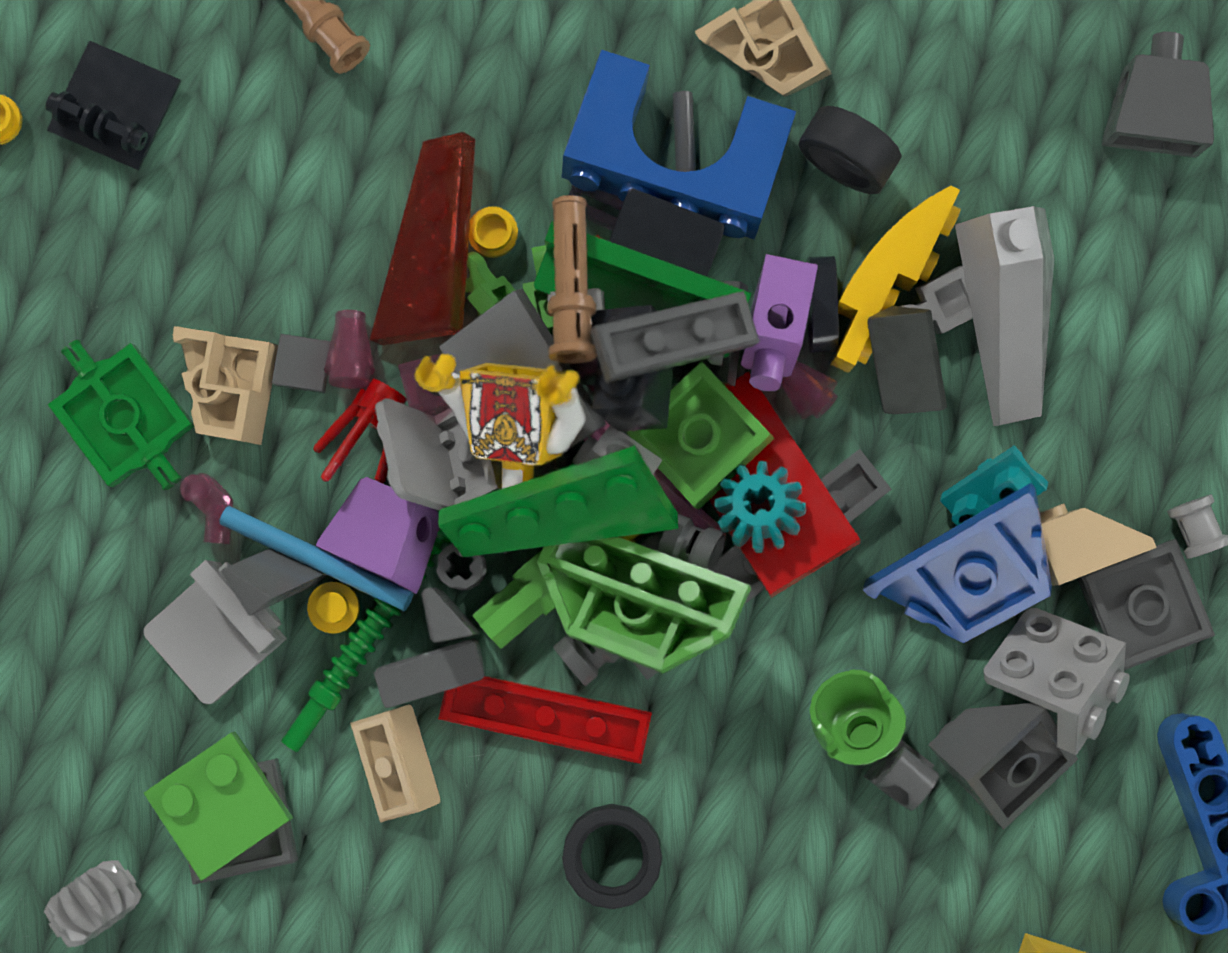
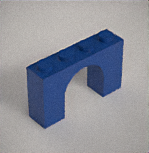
(608, 159)

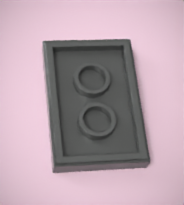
(516, 337)

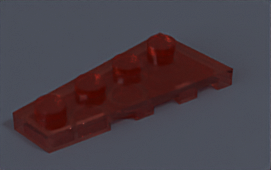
(430, 257)

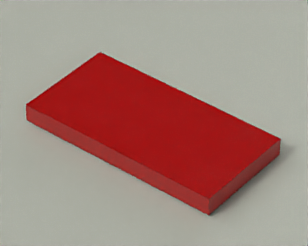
(823, 528)

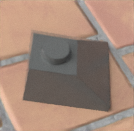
(1003, 756)

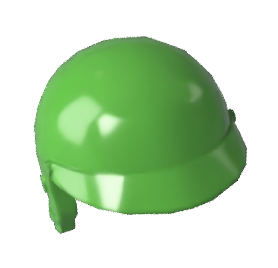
(856, 718)

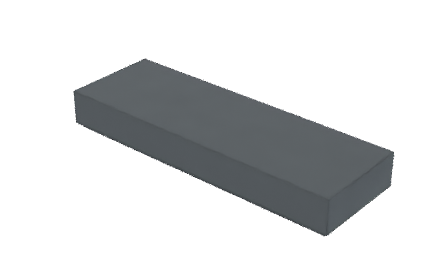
(674, 336)

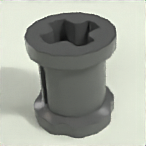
(446, 566)

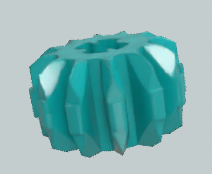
(756, 489)

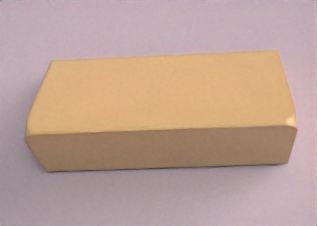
(396, 763)

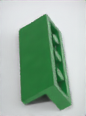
(634, 278)

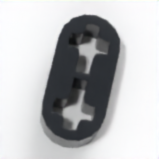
(823, 310)

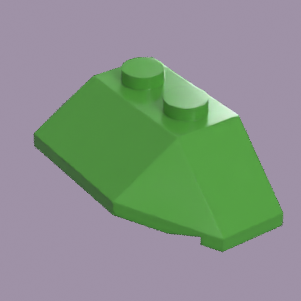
(640, 601)

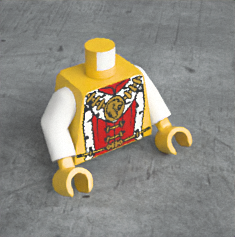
(509, 411)

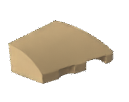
(768, 43)
(227, 383)

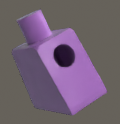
(780, 320)
(383, 534)

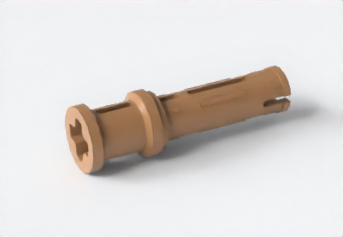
(325, 25)
(571, 304)

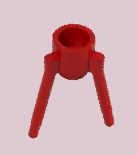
(364, 409)

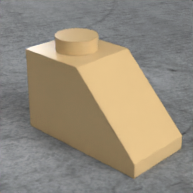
(1086, 542)

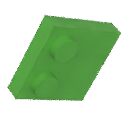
(704, 437)
(218, 805)

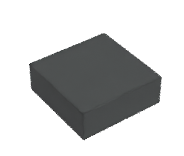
(301, 363)

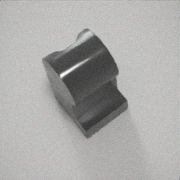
(904, 776)

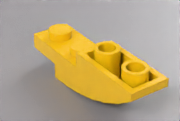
(896, 259)

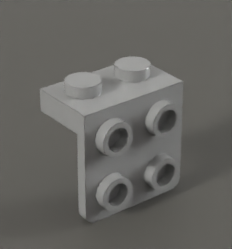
(432, 457)
(211, 636)
(1063, 671)

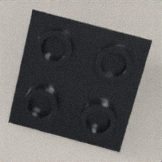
(112, 105)

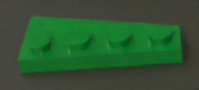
(572, 505)

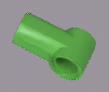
(516, 605)

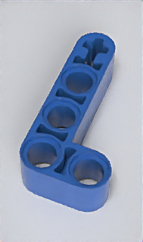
(1203, 818)

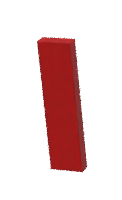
(549, 717)

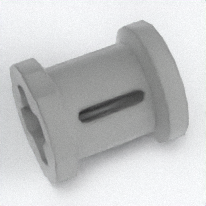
(1199, 526)

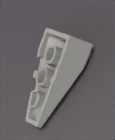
(1009, 291)

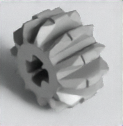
(92, 903)

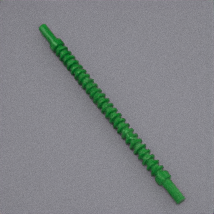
(326, 694)

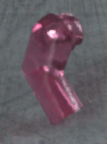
(212, 501)

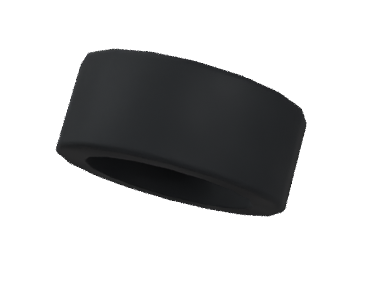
(850, 149)
(603, 895)

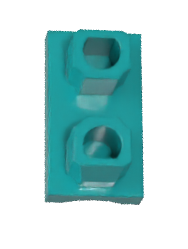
(990, 484)

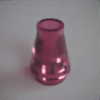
(349, 353)

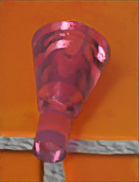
(809, 390)

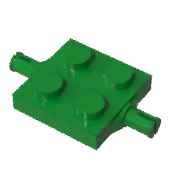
(121, 415)

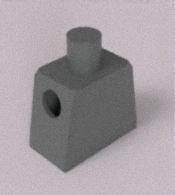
(1162, 102)

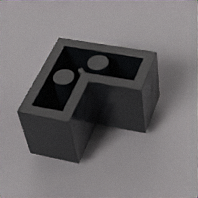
(631, 402)

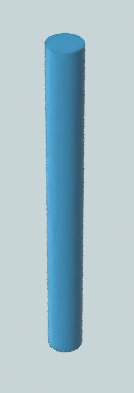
(316, 558)

